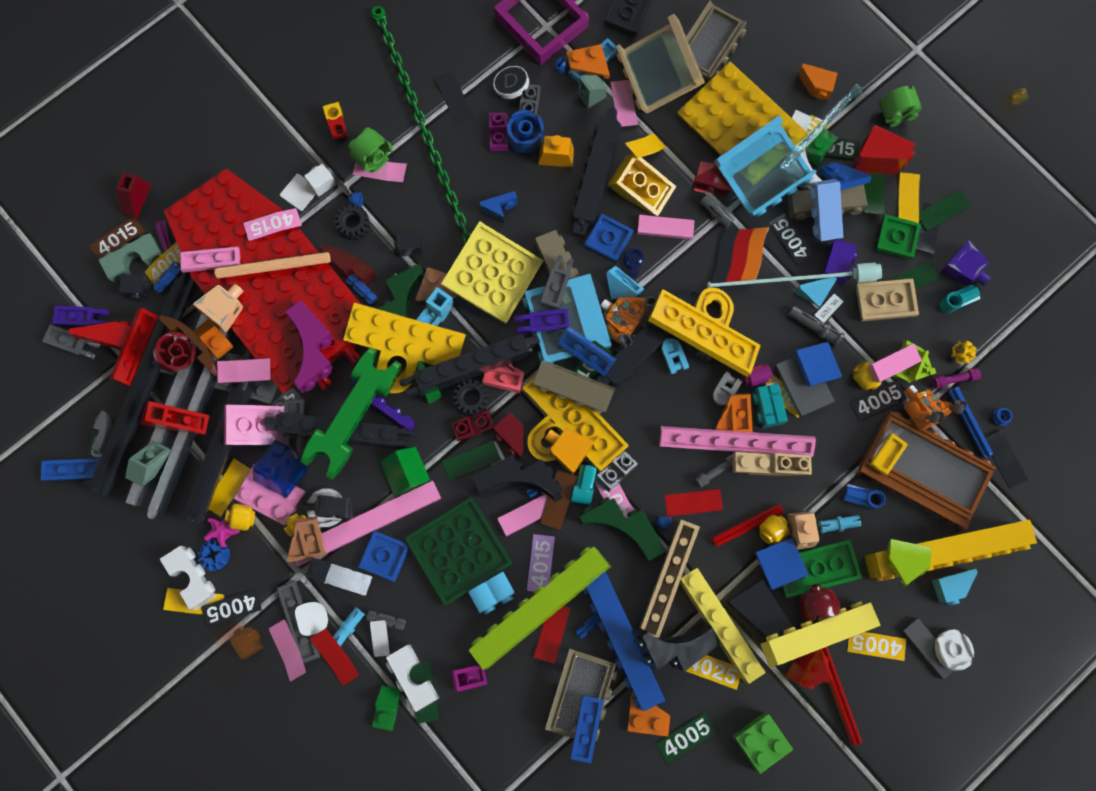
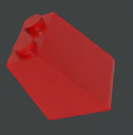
(883, 153)

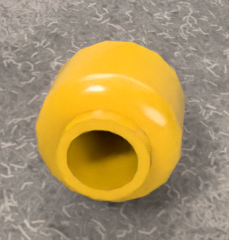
(864, 377)
(240, 517)
(774, 529)

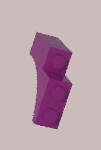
(314, 338)

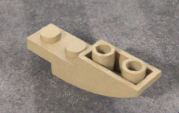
(772, 464)

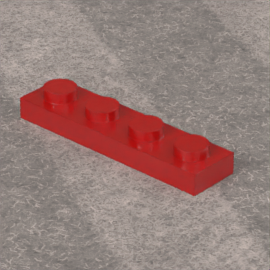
(133, 347)

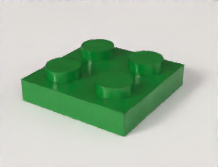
(898, 237)

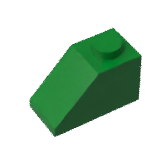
(820, 146)

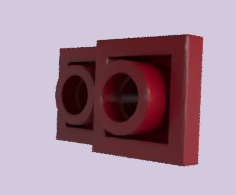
(473, 426)

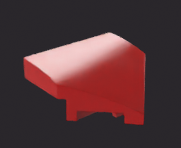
(810, 670)

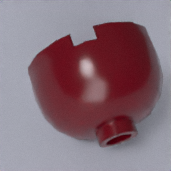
(173, 352)
(818, 602)

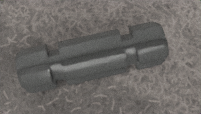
(390, 620)

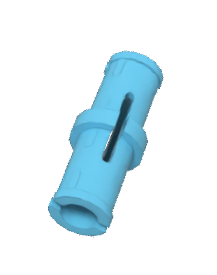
(839, 523)
(348, 625)

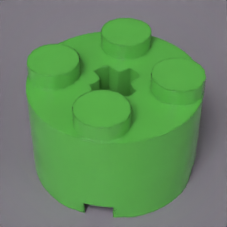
(900, 105)
(370, 150)

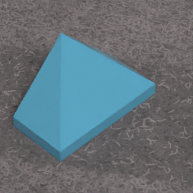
(621, 284)
(816, 291)

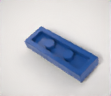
(586, 351)
(68, 469)
(586, 729)

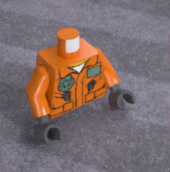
(625, 316)
(927, 409)

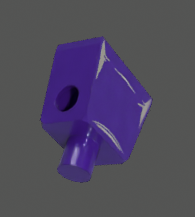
(967, 266)

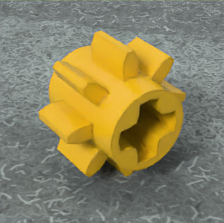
(964, 352)
(291, 522)

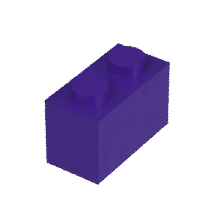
(839, 259)

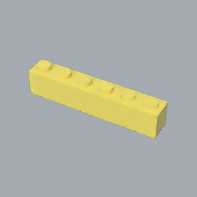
(727, 633)
(820, 634)

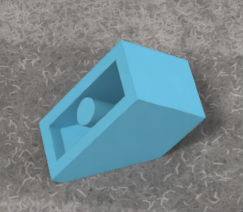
(954, 587)

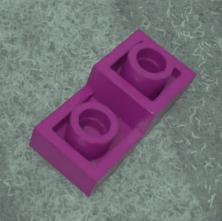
(498, 131)

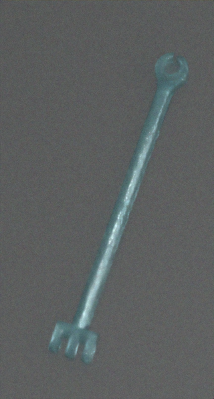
(854, 93)

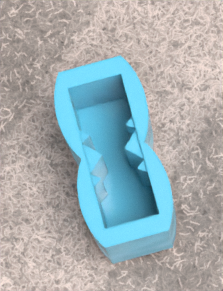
(491, 593)

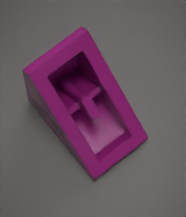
(468, 678)

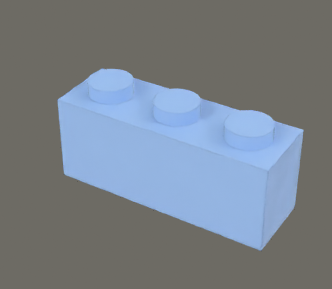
(827, 209)

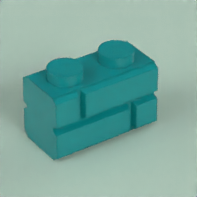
(770, 406)

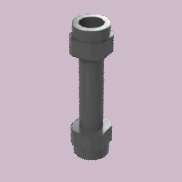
(703, 479)

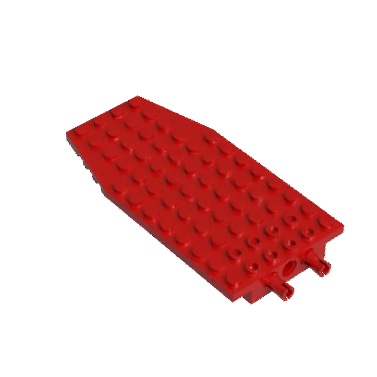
(214, 219)

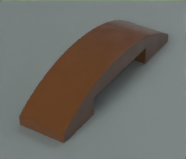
(206, 357)

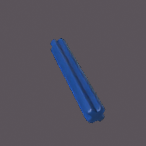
(972, 425)

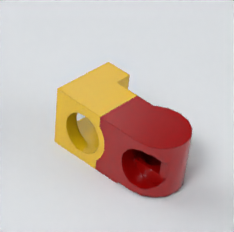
(335, 120)

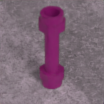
(970, 375)

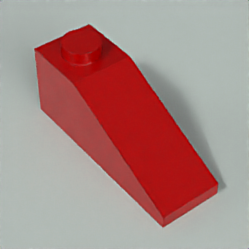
(107, 334)
(174, 418)

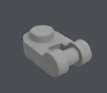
(722, 392)

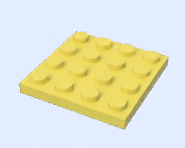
(492, 272)

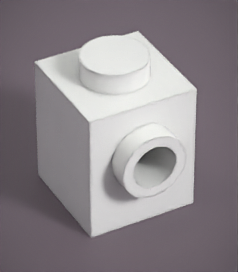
(321, 179)

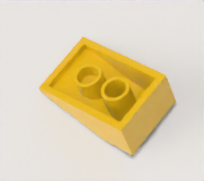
(641, 184)

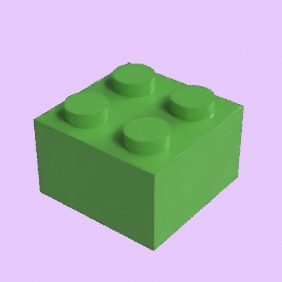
(762, 742)

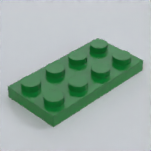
(827, 567)

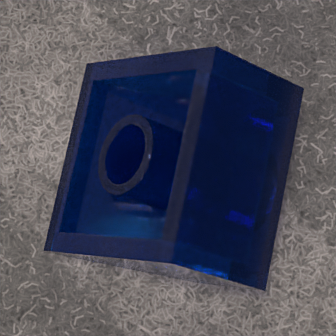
(279, 469)

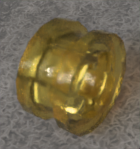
(1019, 96)

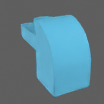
(437, 307)

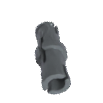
(716, 211)

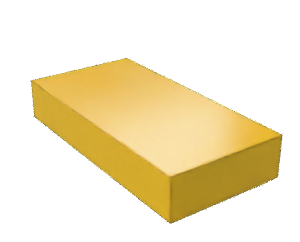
(888, 454)

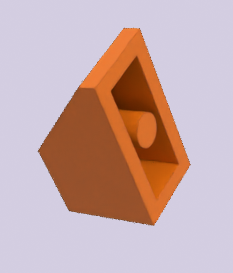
(817, 81)

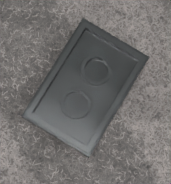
(803, 398)

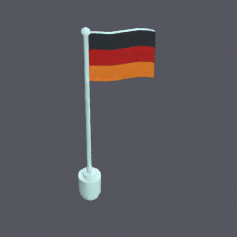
(741, 259)

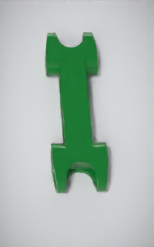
(333, 442)

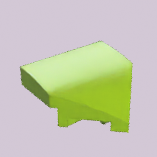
(918, 370)
(908, 560)

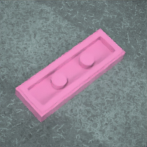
(665, 227)
(209, 259)
(894, 363)
(523, 515)

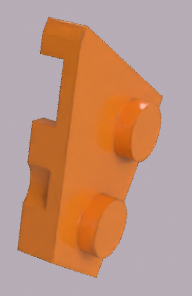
(736, 414)

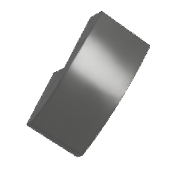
(530, 98)
(104, 425)
(616, 471)

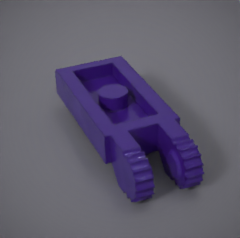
(77, 316)
(544, 321)
(392, 414)

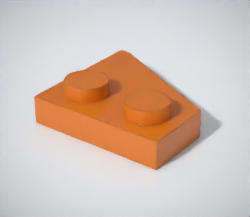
(588, 61)
(650, 721)

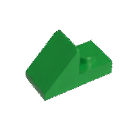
(386, 708)

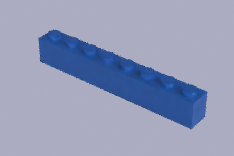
(618, 629)

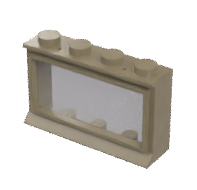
(714, 38)
(579, 677)

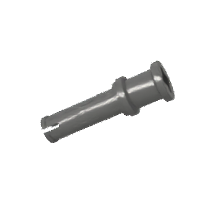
(818, 327)

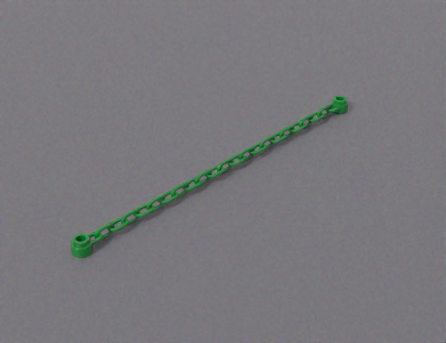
(380, 18)

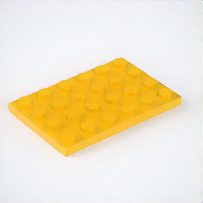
(733, 110)

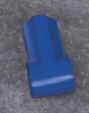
(862, 497)

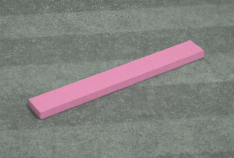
(736, 441)
(378, 518)

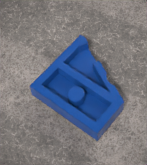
(847, 176)

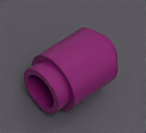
(759, 375)

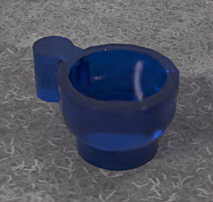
(633, 260)

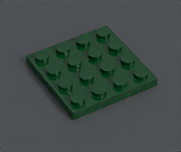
(458, 551)

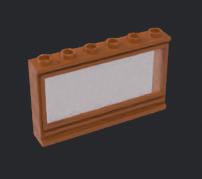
(930, 471)

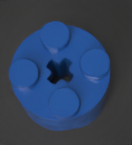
(525, 131)

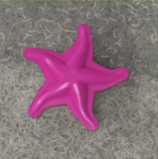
(220, 531)

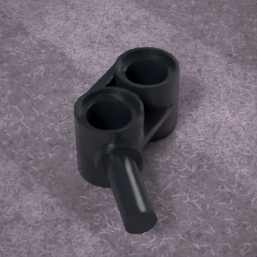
(330, 506)

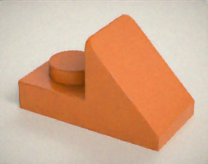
(213, 338)

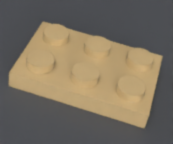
(887, 300)

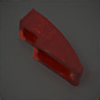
(350, 264)

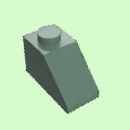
(591, 89)
(146, 463)

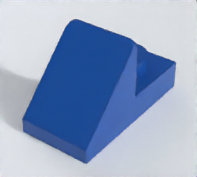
(494, 206)

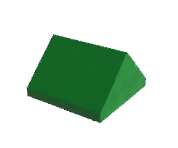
(404, 471)

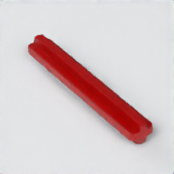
(746, 525)

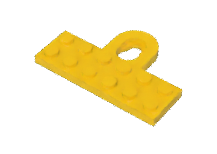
(703, 331)
(401, 337)
(580, 419)

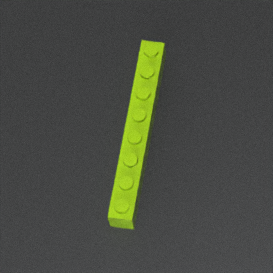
(539, 608)

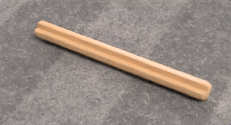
(272, 265)

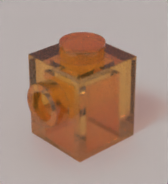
(246, 641)

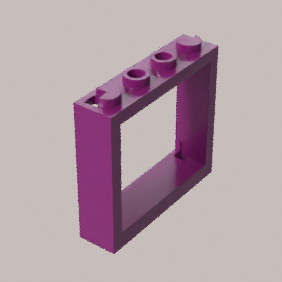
(530, 45)

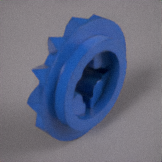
(221, 558)

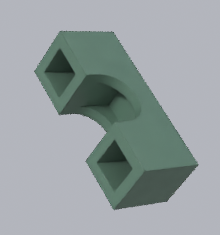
(118, 262)

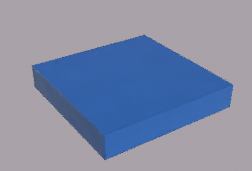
(608, 238)
(817, 364)
(384, 556)
(781, 564)

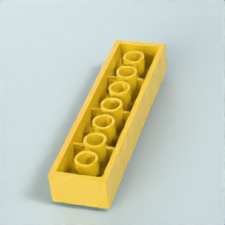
(962, 548)

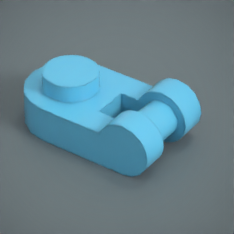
(670, 349)

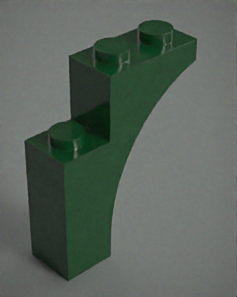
(402, 287)
(635, 526)

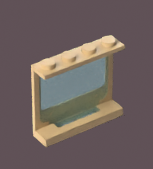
(660, 66)

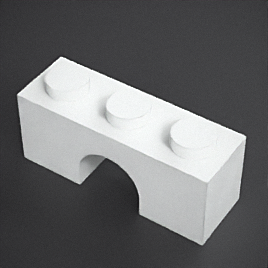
(199, 590)
(401, 664)

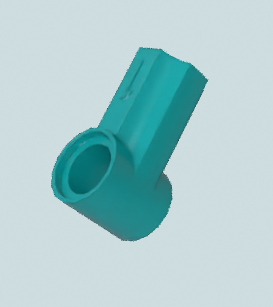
(959, 299)
(584, 488)

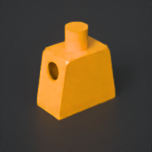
(556, 151)
(569, 448)

